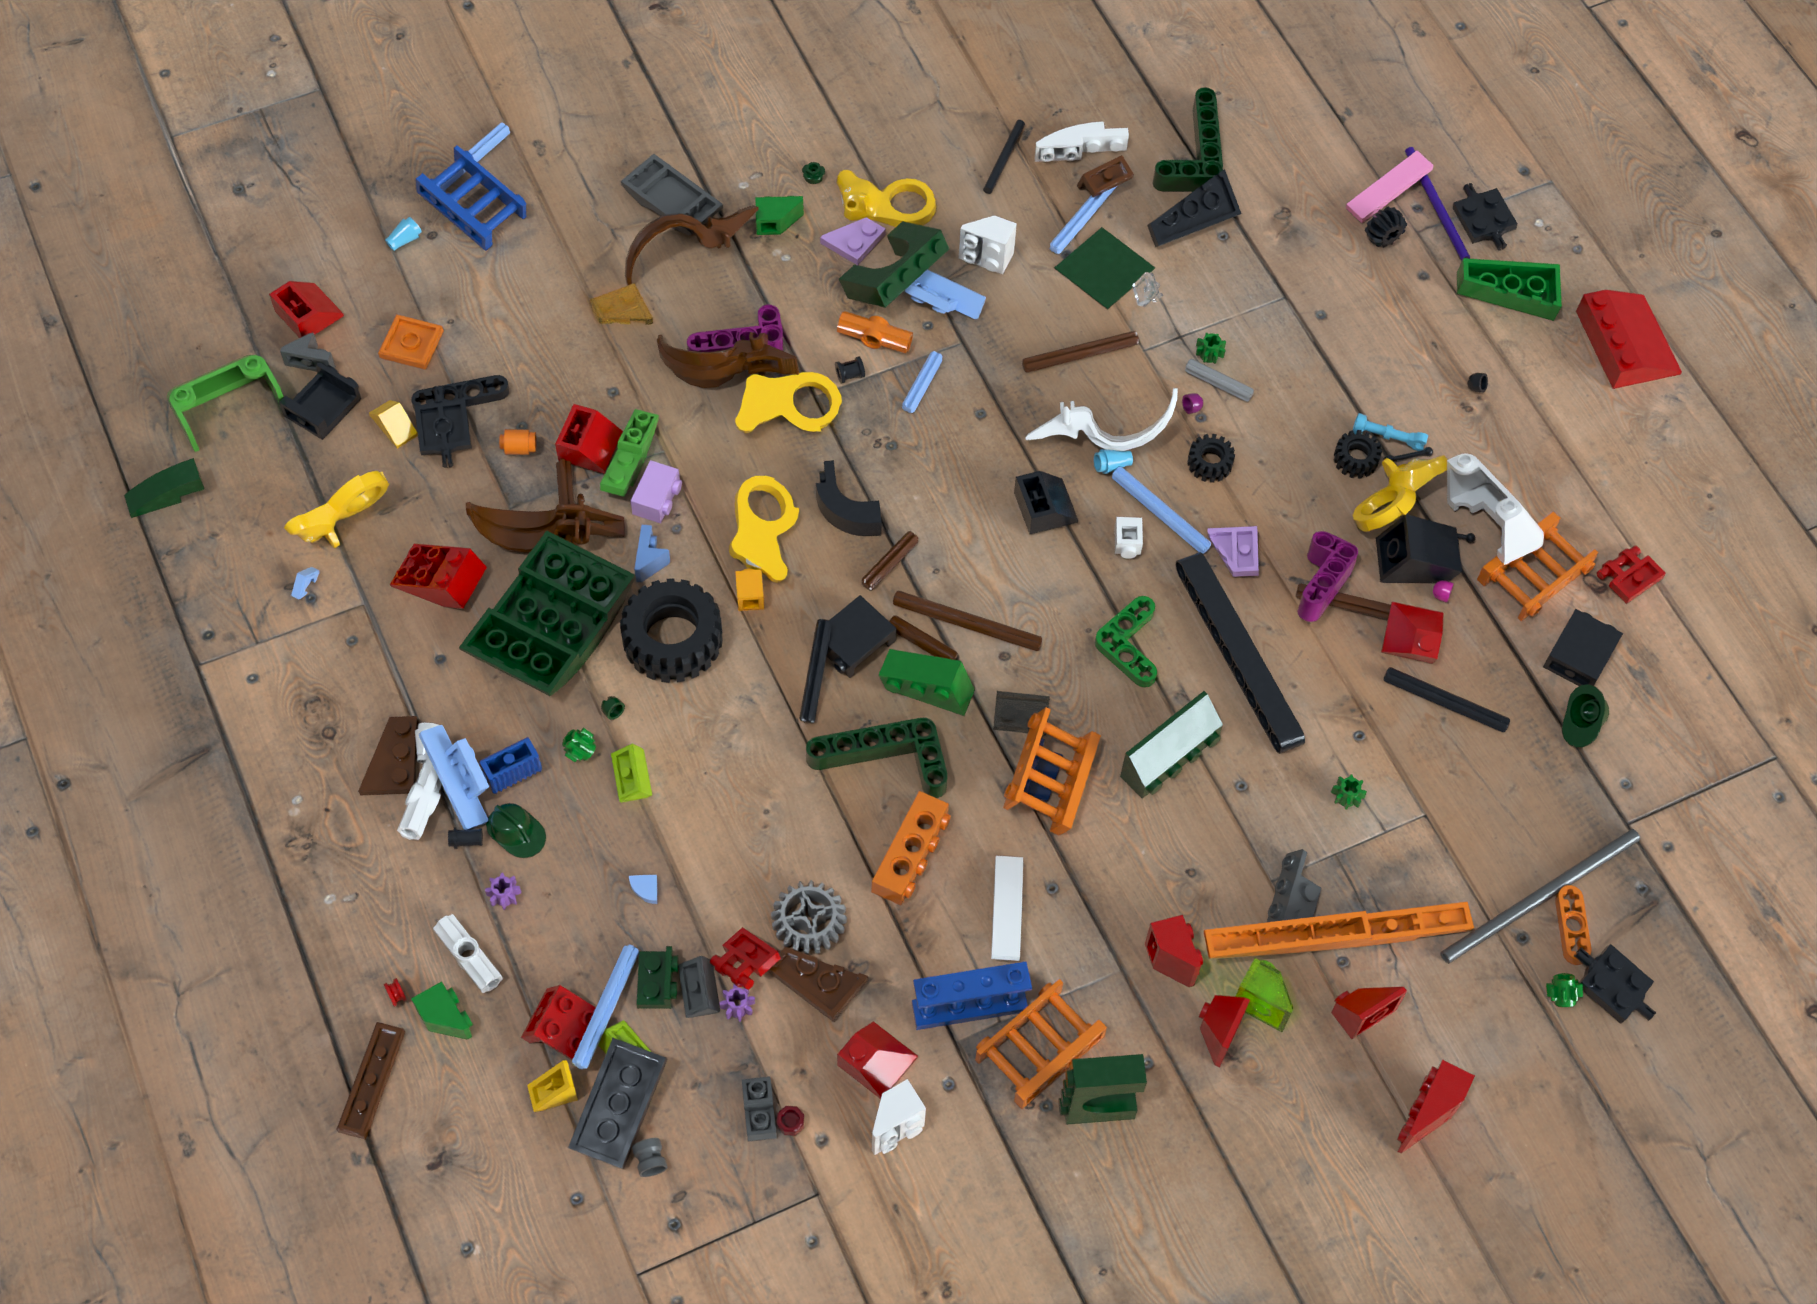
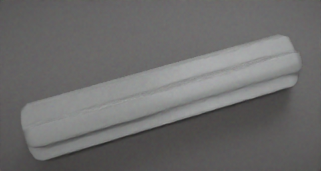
(1219, 380)

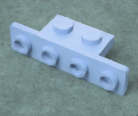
(946, 295)
(458, 774)

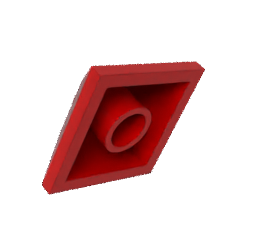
(1413, 633)
(1366, 1007)
(1221, 1023)
(875, 1059)

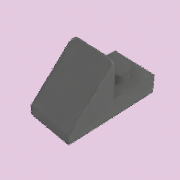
(304, 354)

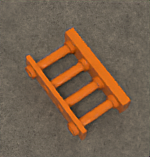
(1495, 570)
(1076, 769)
(1047, 1070)

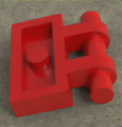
(1634, 580)
(750, 952)

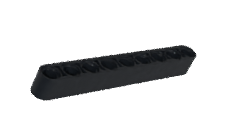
(1240, 653)

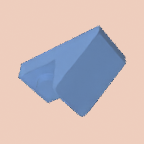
(649, 557)

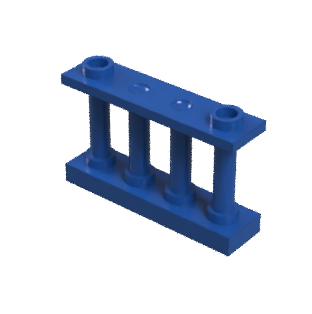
(464, 217)
(970, 995)

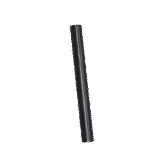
(1004, 156)

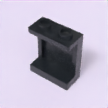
(322, 401)
(857, 634)
(1582, 649)

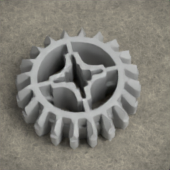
(819, 914)

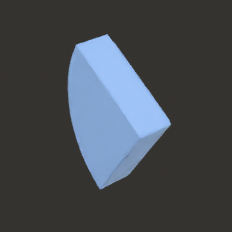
(302, 581)
(645, 887)

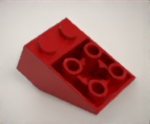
(440, 574)
(1438, 1101)

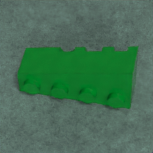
(1513, 285)

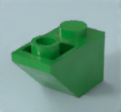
(777, 213)
(440, 1013)

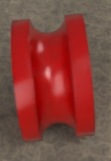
(395, 992)

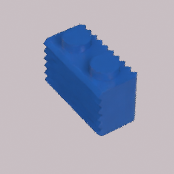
(511, 765)

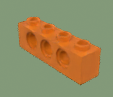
(923, 810)

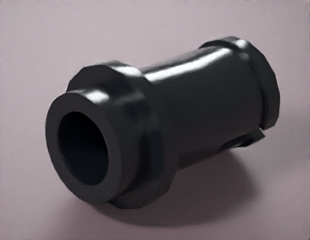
(465, 837)

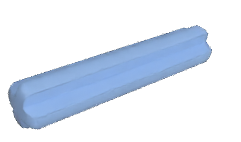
(922, 382)

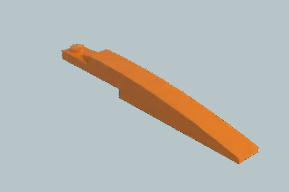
(1338, 931)

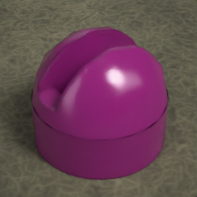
(1192, 403)

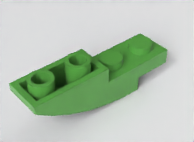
(630, 454)

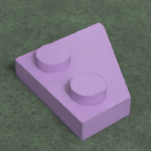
(854, 240)
(1237, 549)

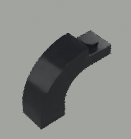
(843, 513)

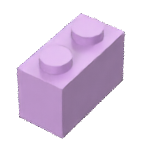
(655, 492)

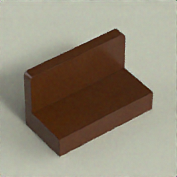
(1106, 176)

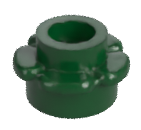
(813, 173)

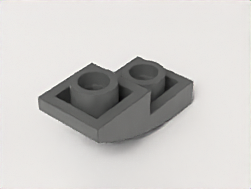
(759, 1109)

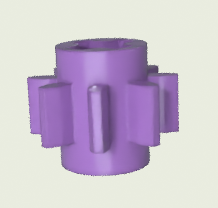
(495, 892)
(737, 994)

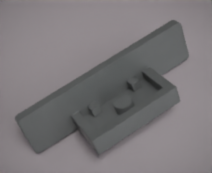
(1294, 894)

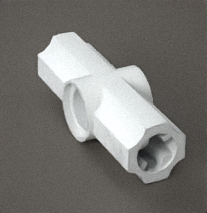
(420, 802)
(477, 965)

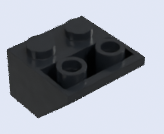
(1043, 502)

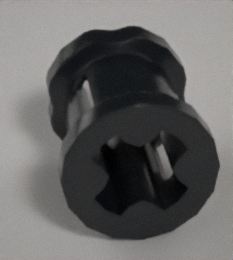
(850, 369)

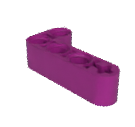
(719, 340)
(1336, 564)

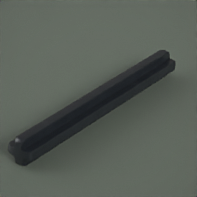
(1447, 699)

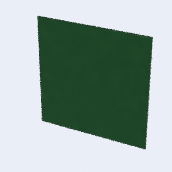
(1104, 267)

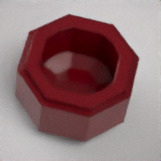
(790, 1120)

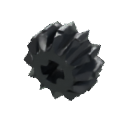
(1385, 227)

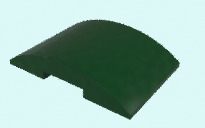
(550, 615)

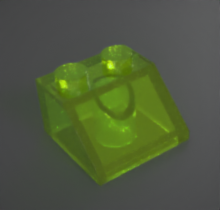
(1267, 994)

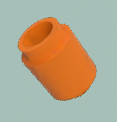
(518, 442)

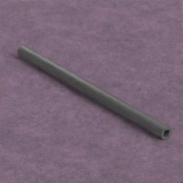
(1539, 896)

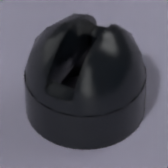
(1478, 382)

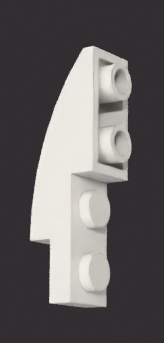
(1072, 141)

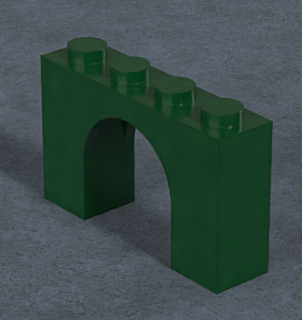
(919, 250)
(1102, 1089)

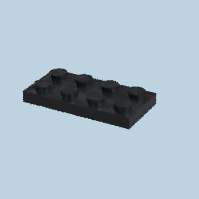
(618, 1103)

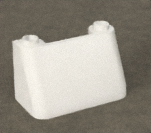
(1477, 488)

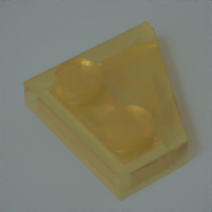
(621, 307)

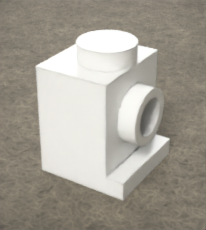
(1128, 536)

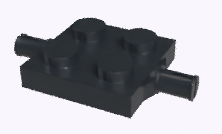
(1485, 216)
(443, 427)
(1615, 983)

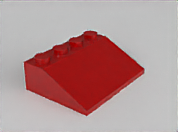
(1626, 338)

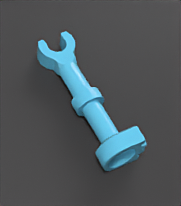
(1415, 440)

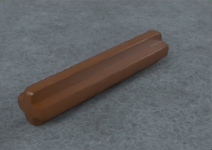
(889, 560)
(922, 639)

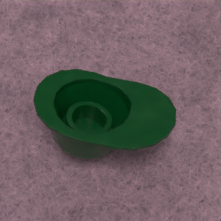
(1584, 716)
(516, 830)

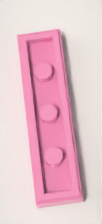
(1389, 186)

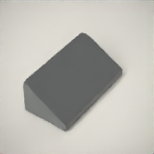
(698, 987)

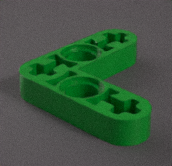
(1121, 636)

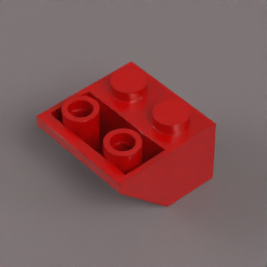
(304, 307)
(588, 439)
(1173, 951)

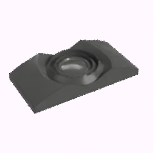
(669, 192)

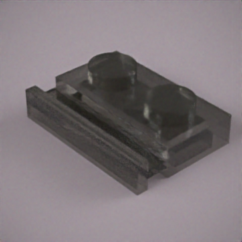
(1015, 710)

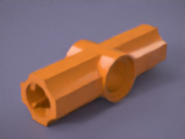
(875, 332)

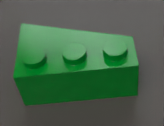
(928, 680)

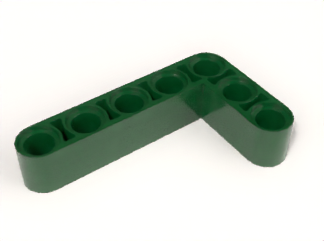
(1191, 174)
(885, 748)

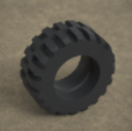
(667, 601)

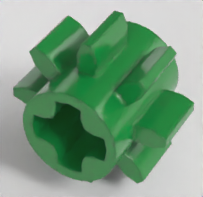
(1210, 348)
(579, 745)
(1348, 791)
(1564, 990)

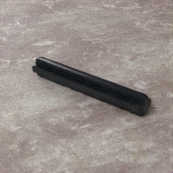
(815, 671)

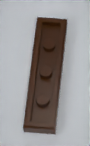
(370, 1080)

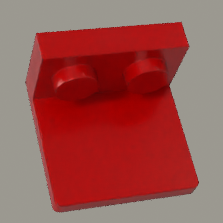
(559, 1021)

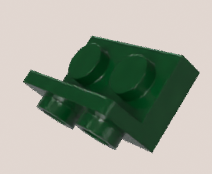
(655, 979)

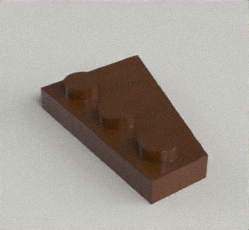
(394, 759)
(818, 983)

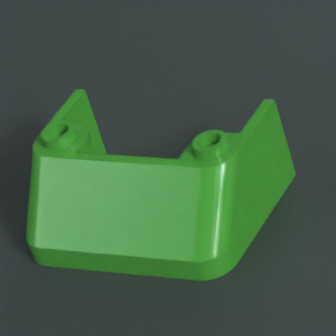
(218, 383)

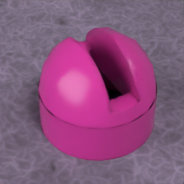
(1442, 590)

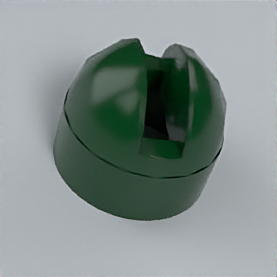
(612, 707)

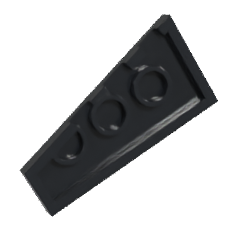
(1198, 210)

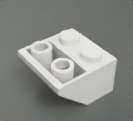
(988, 243)
(898, 1116)

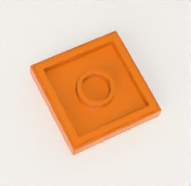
(411, 341)

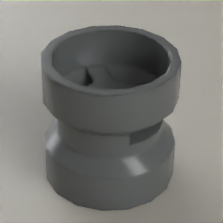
(649, 1157)

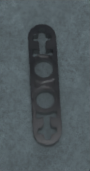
(460, 389)

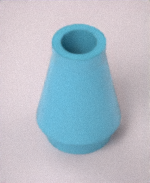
(404, 233)
(1109, 460)

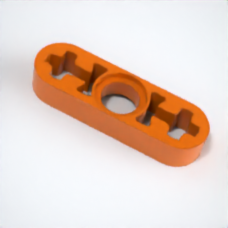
(1579, 914)

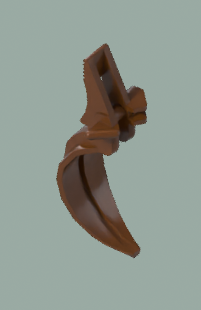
(711, 236)
(719, 367)
(524, 529)

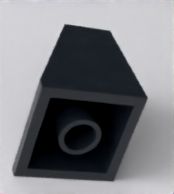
(1418, 552)

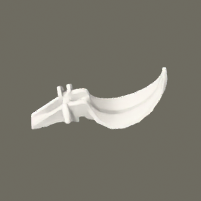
(1081, 418)

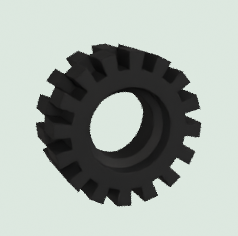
(1359, 442)
(1207, 469)

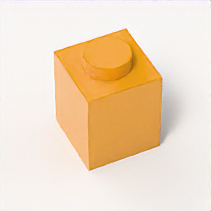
(749, 590)

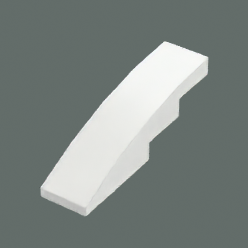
(1007, 908)

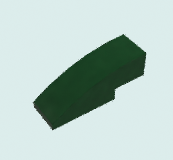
(164, 488)

